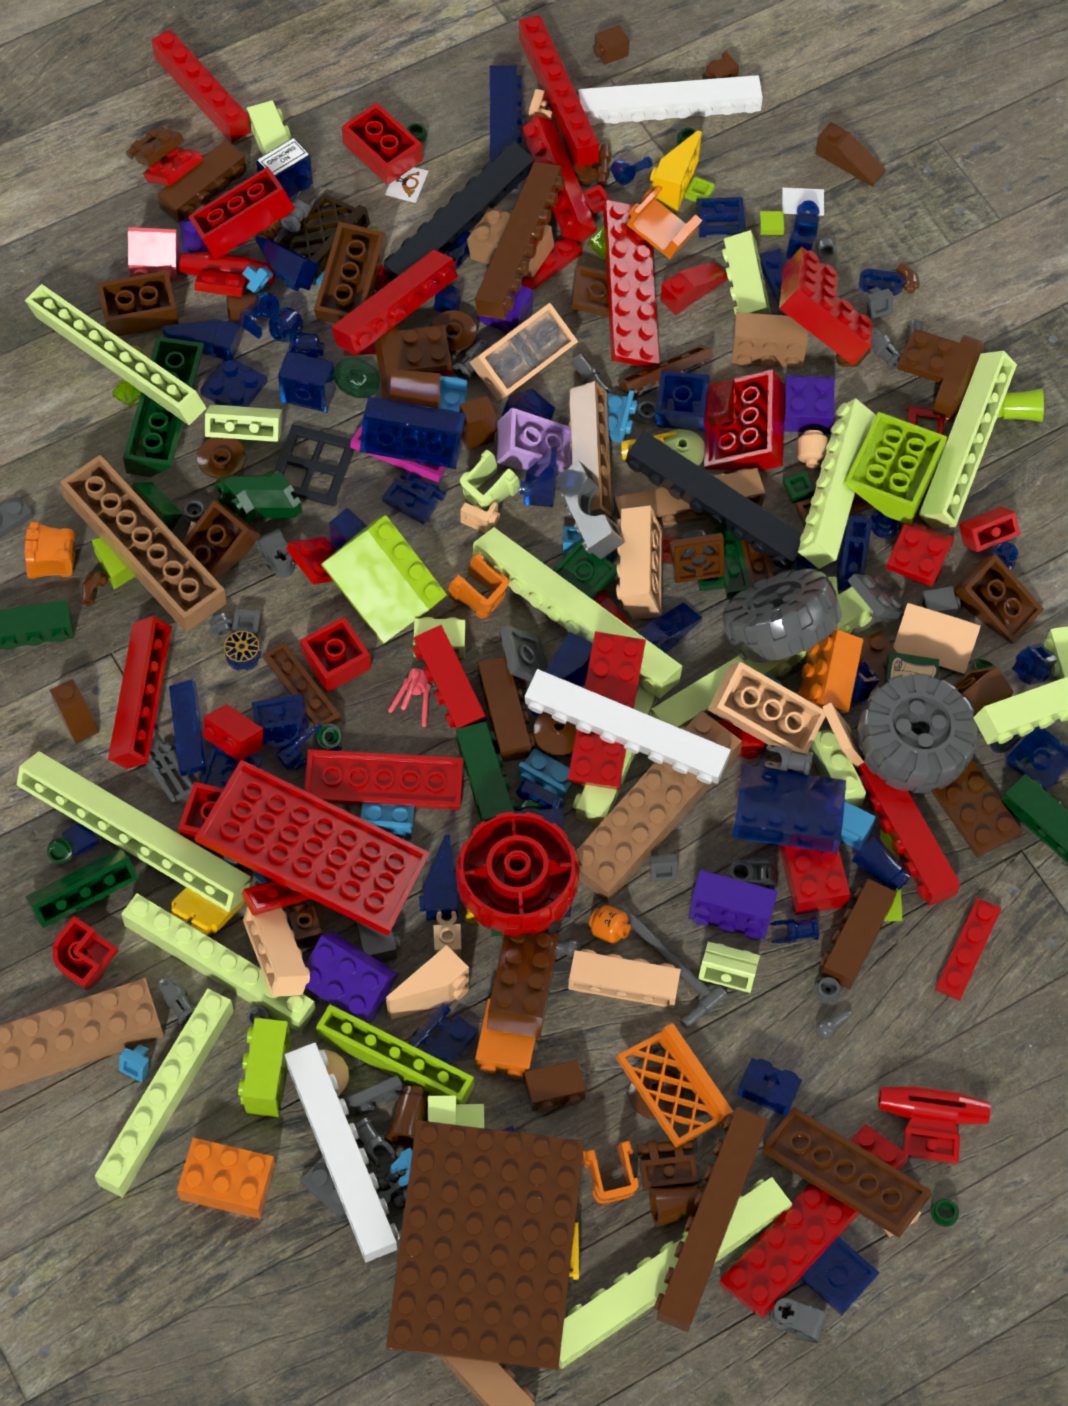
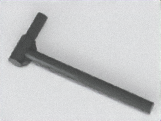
(708, 997)

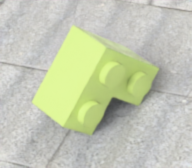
(445, 1110)

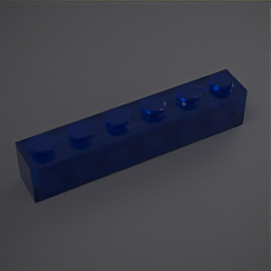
(503, 108)

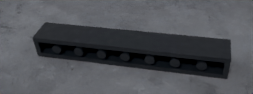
(463, 209)
(715, 499)

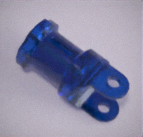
(798, 930)

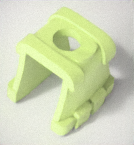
(485, 469)

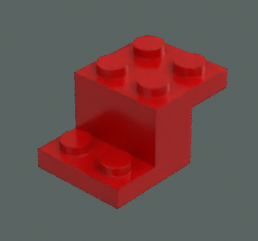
(920, 553)

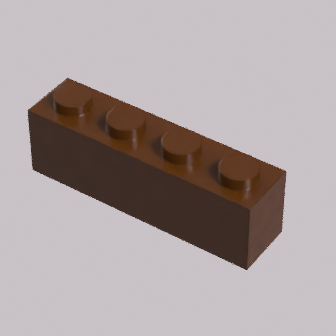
(202, 182)
(504, 710)
(858, 933)

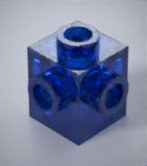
(1034, 664)

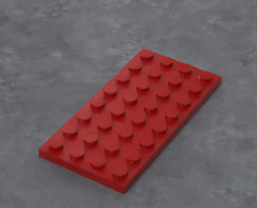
(313, 847)

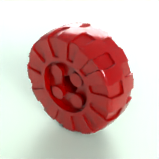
(517, 873)

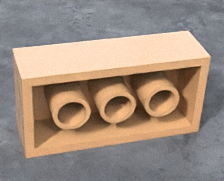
(640, 563)
(766, 709)

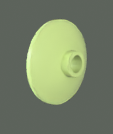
(694, 445)

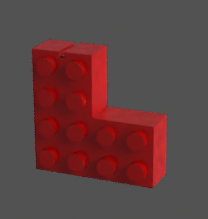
(812, 301)

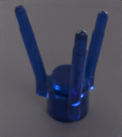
(291, 755)

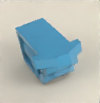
(856, 826)

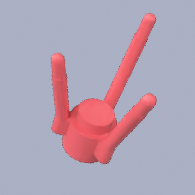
(414, 685)

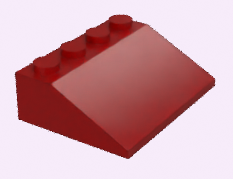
(757, 428)

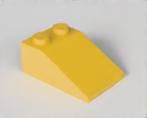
(676, 172)

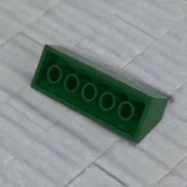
(154, 428)

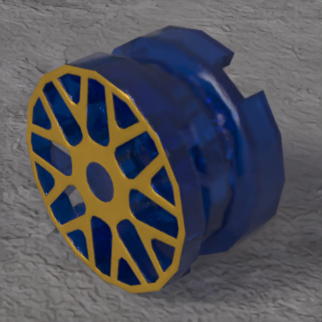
(242, 651)

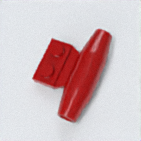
(220, 274)
(933, 1119)

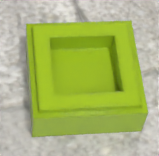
(699, 189)
(771, 223)

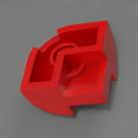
(82, 953)

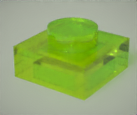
(597, 243)

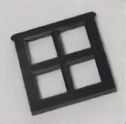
(286, 458)

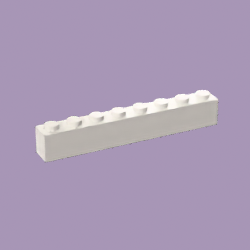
(671, 100)
(627, 726)
(341, 1153)

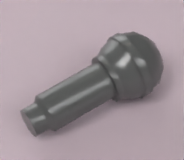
(568, 946)
(827, 1027)

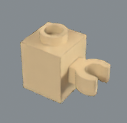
(447, 934)

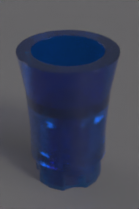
(882, 864)

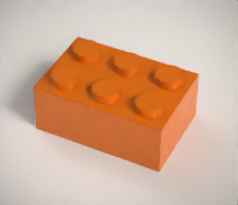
(831, 671)
(226, 1178)

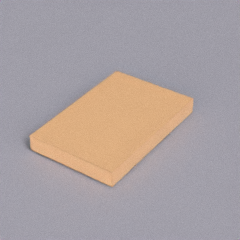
(937, 637)
(843, 735)

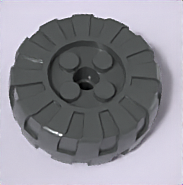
(782, 615)
(917, 733)

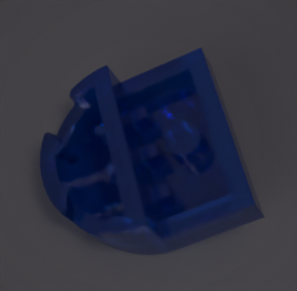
(281, 719)

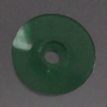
(356, 378)

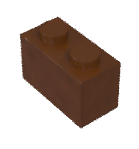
(479, 422)
(555, 1086)

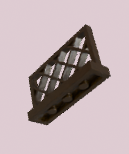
(358, 217)

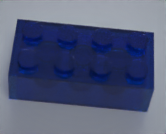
(412, 432)

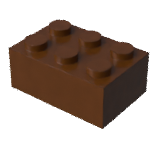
(138, 303)

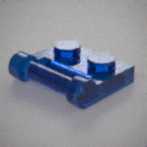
(720, 210)

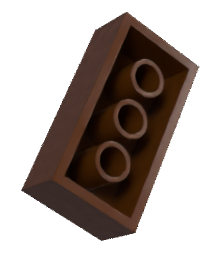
(350, 271)
(523, 983)

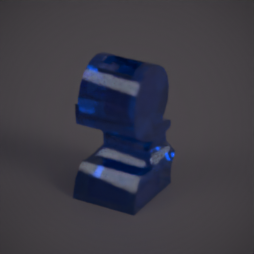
(265, 306)

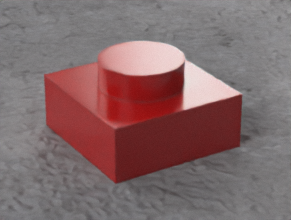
(595, 199)

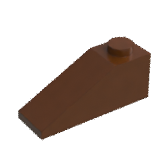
(848, 154)

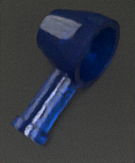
(625, 172)

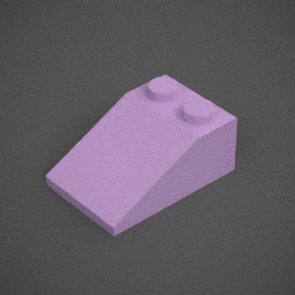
(527, 437)

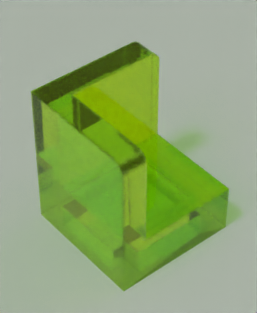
(126, 393)

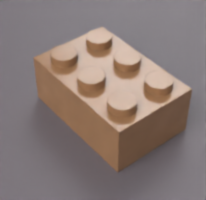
(487, 235)
(768, 341)

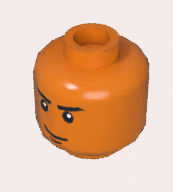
(609, 924)

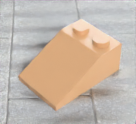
(435, 983)

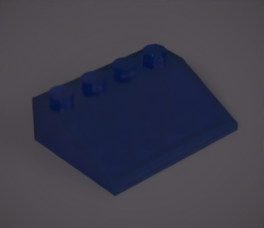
(790, 809)

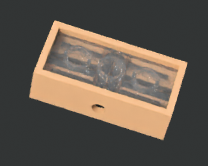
(523, 352)

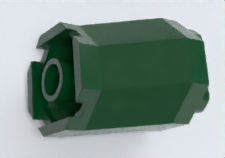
(258, 496)

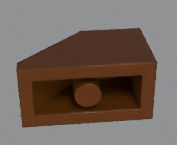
(73, 711)

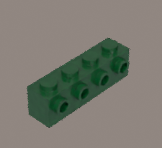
(82, 888)

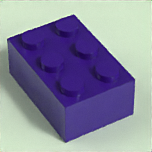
(732, 905)
(349, 977)

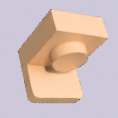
(538, 106)
(478, 518)

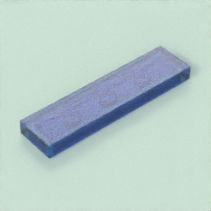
(187, 727)

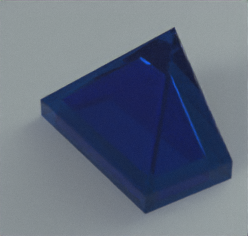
(530, 402)

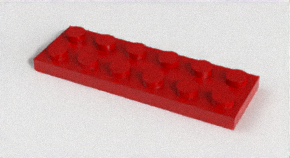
(615, 675)
(385, 779)

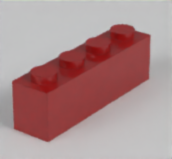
(449, 678)

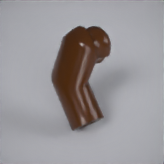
(911, 277)
(88, 587)

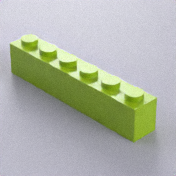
(393, 1055)

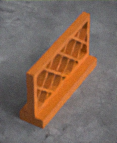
(695, 1079)

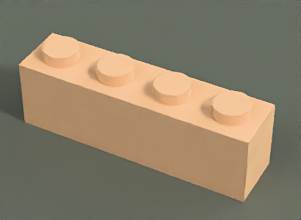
(277, 952)
(624, 978)

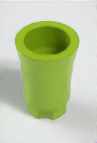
(1023, 406)

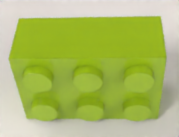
(265, 1067)

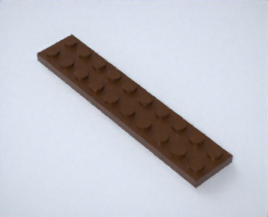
(970, 798)

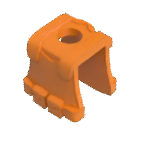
(49, 551)
(461, 590)
(624, 1152)

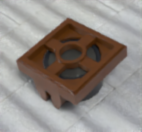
(697, 556)

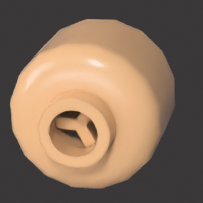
(812, 448)

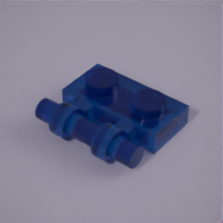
(410, 501)
(450, 1042)

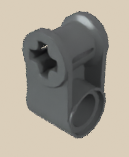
(273, 549)
(756, 872)
(802, 1320)

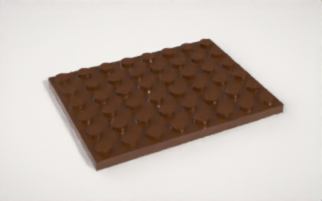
(486, 1245)

